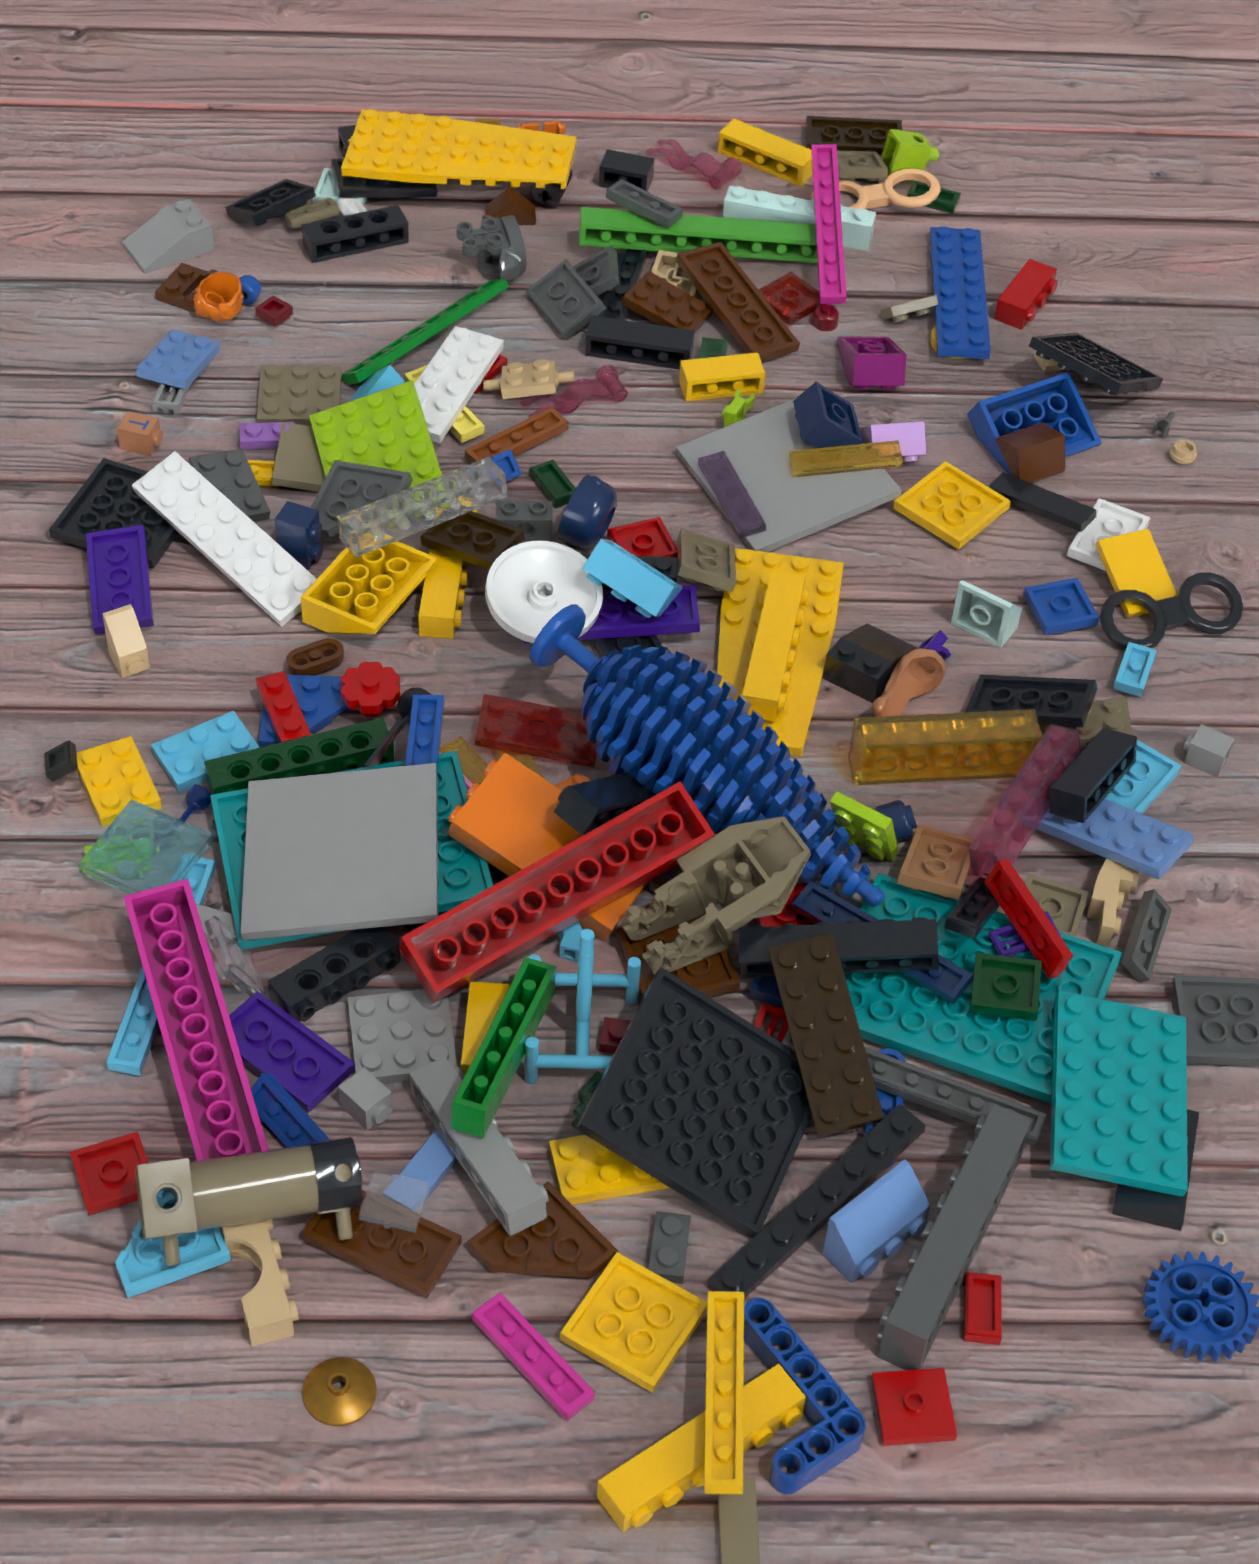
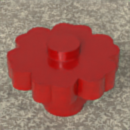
(370, 688)

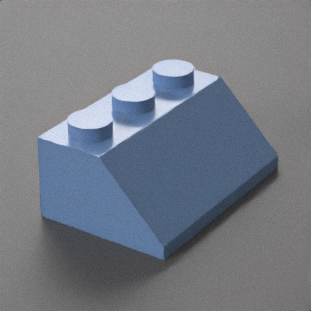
(876, 1223)

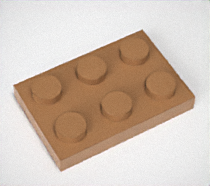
(936, 863)

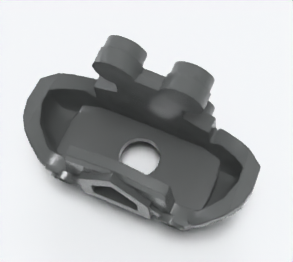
(495, 240)

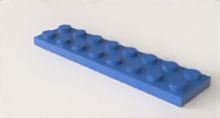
(961, 293)

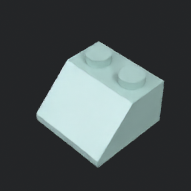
(985, 614)

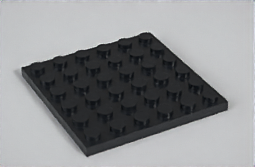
(702, 1103)

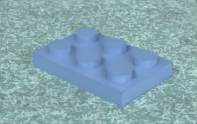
(178, 359)

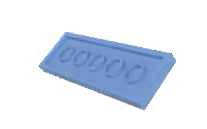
(1123, 837)

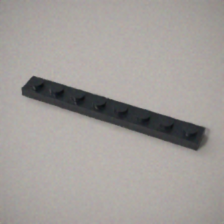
(818, 1203)

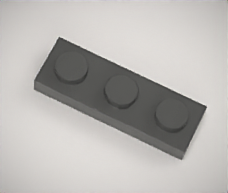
(644, 203)
(1146, 935)

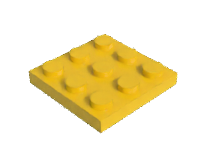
(951, 505)
(634, 1322)

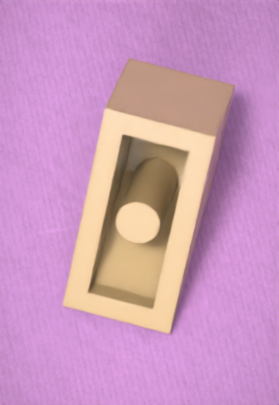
(125, 641)

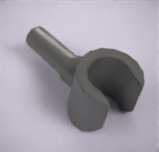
(1163, 424)

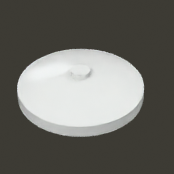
(535, 583)

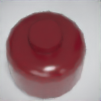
(825, 317)

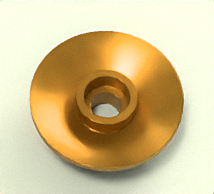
(341, 1405)

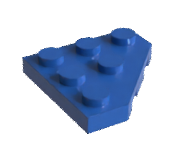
(318, 700)

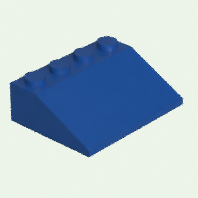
(1047, 402)

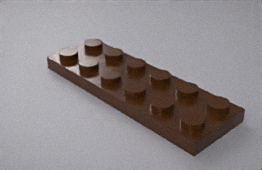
(737, 301)

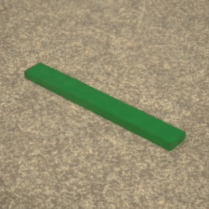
(424, 331)

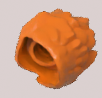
(218, 297)

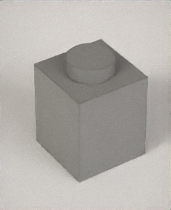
(1208, 750)
(365, 1099)

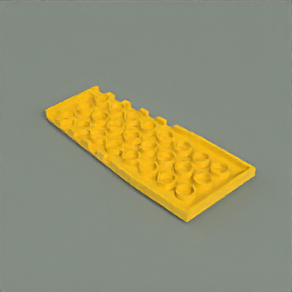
(443, 148)
(740, 622)

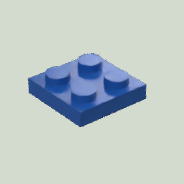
(1061, 606)

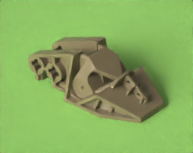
(743, 869)

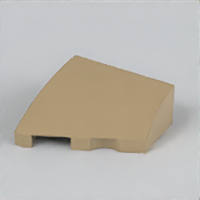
(669, 270)

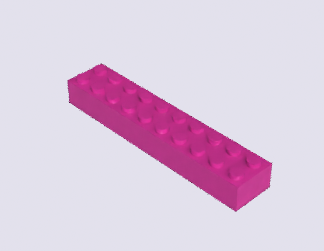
(194, 1022)

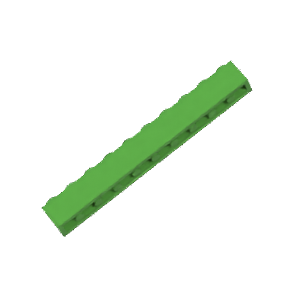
(740, 236)

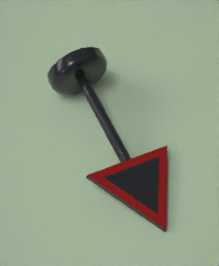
(404, 709)

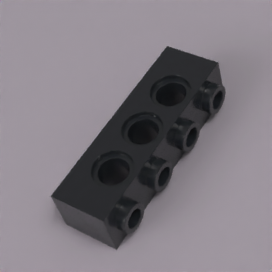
(355, 233)
(355, 959)

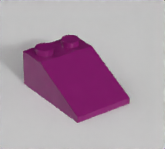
(872, 362)

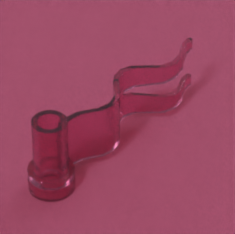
(704, 162)
(605, 385)

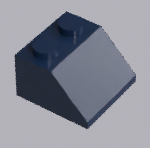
(826, 418)

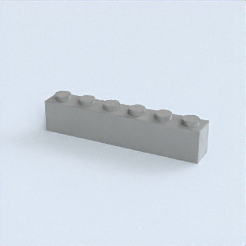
(489, 1160)

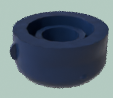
(588, 513)

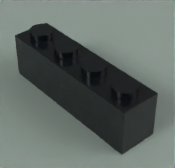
(638, 342)
(1092, 775)
(600, 800)

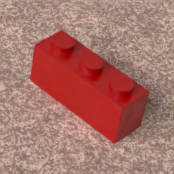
(1026, 294)

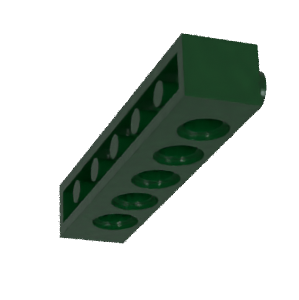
(309, 755)

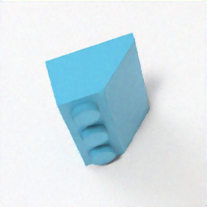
(631, 578)

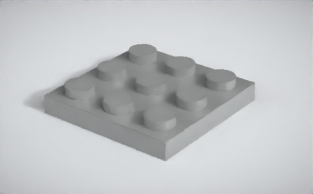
(399, 1033)

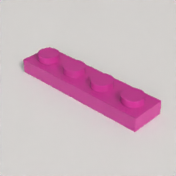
(533, 1356)

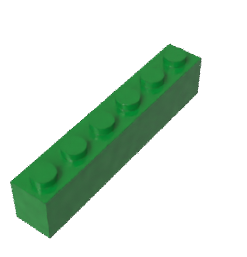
(503, 1048)

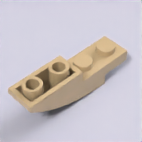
(1107, 898)

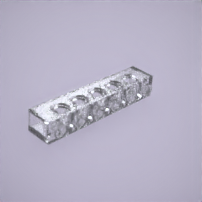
(421, 506)

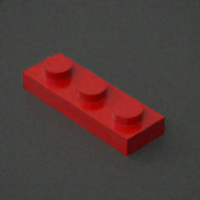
(282, 707)

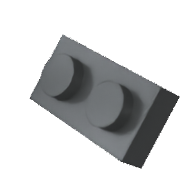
(670, 1245)

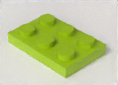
(865, 827)

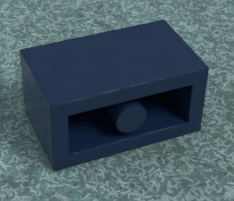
(299, 533)

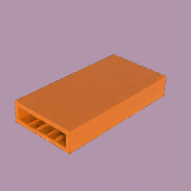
(515, 825)

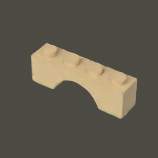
(266, 1306)

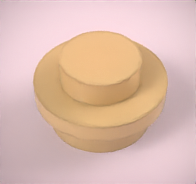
(1183, 452)

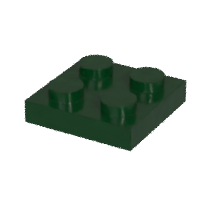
(1006, 986)

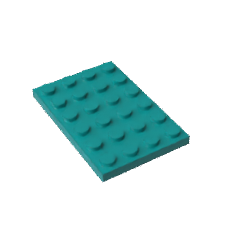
(1119, 1094)

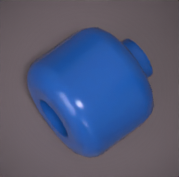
(250, 289)

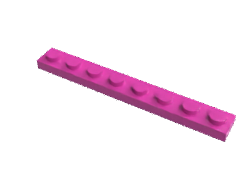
(828, 224)

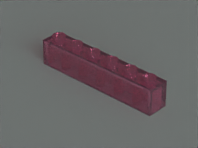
(1024, 801)

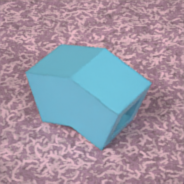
(570, 942)

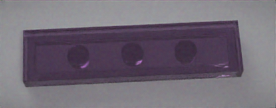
(732, 494)

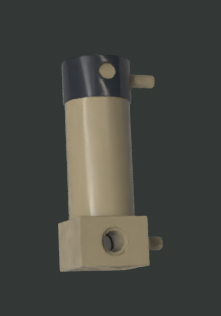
(249, 1189)

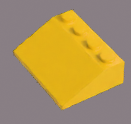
(364, 589)

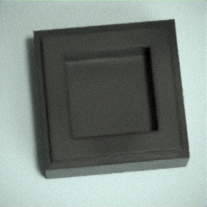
(60, 760)

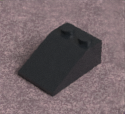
(864, 661)

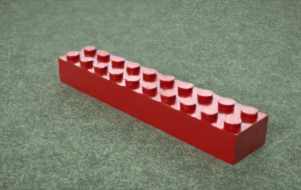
(554, 892)

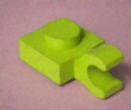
(737, 409)

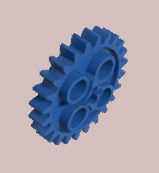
(1201, 1306)

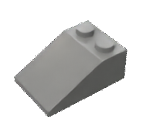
(170, 237)

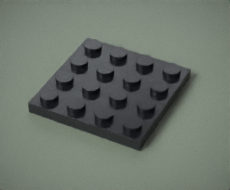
(1095, 363)
(110, 503)

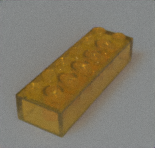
(941, 746)

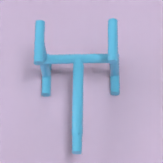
(584, 980)

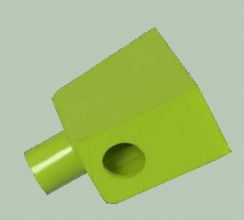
(907, 151)

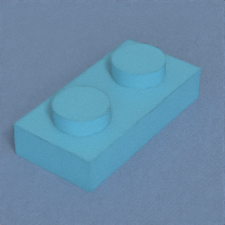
(1134, 669)

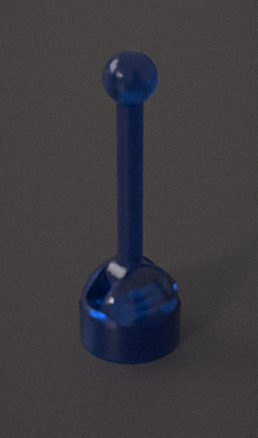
(197, 800)

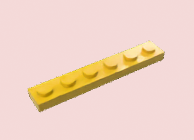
(724, 1393)

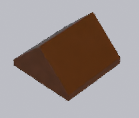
(1033, 452)

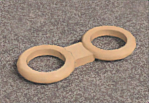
(883, 193)

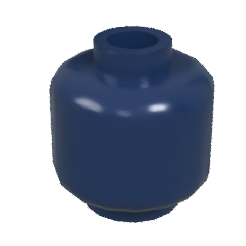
(901, 816)

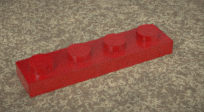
(1028, 918)

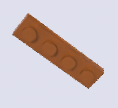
(520, 436)

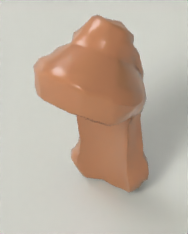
(912, 677)

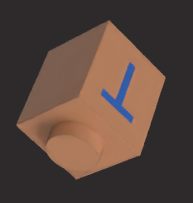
(139, 433)

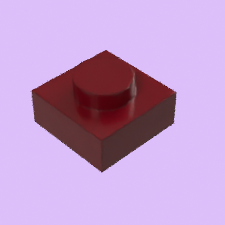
(274, 310)
(612, 1033)

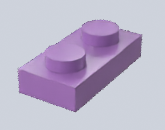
(260, 435)

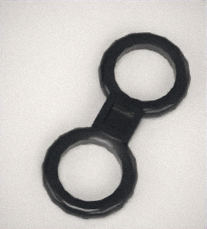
(1172, 611)

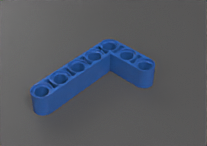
(817, 1387)

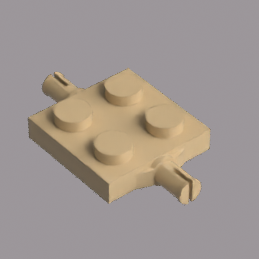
(529, 379)

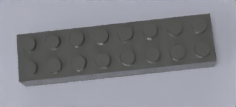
(952, 1238)

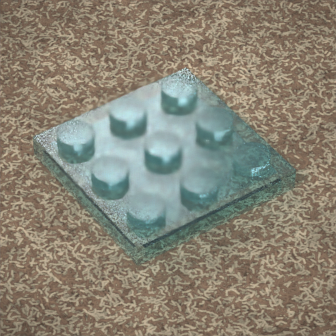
(144, 850)

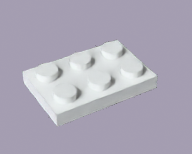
(1109, 522)

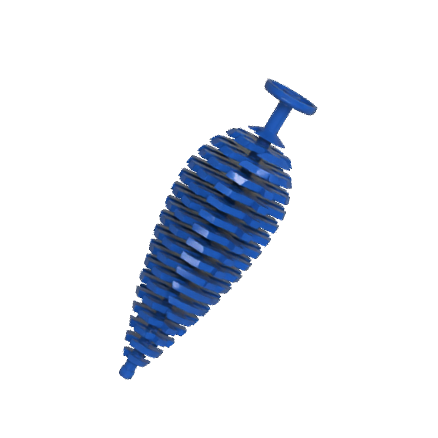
(678, 725)

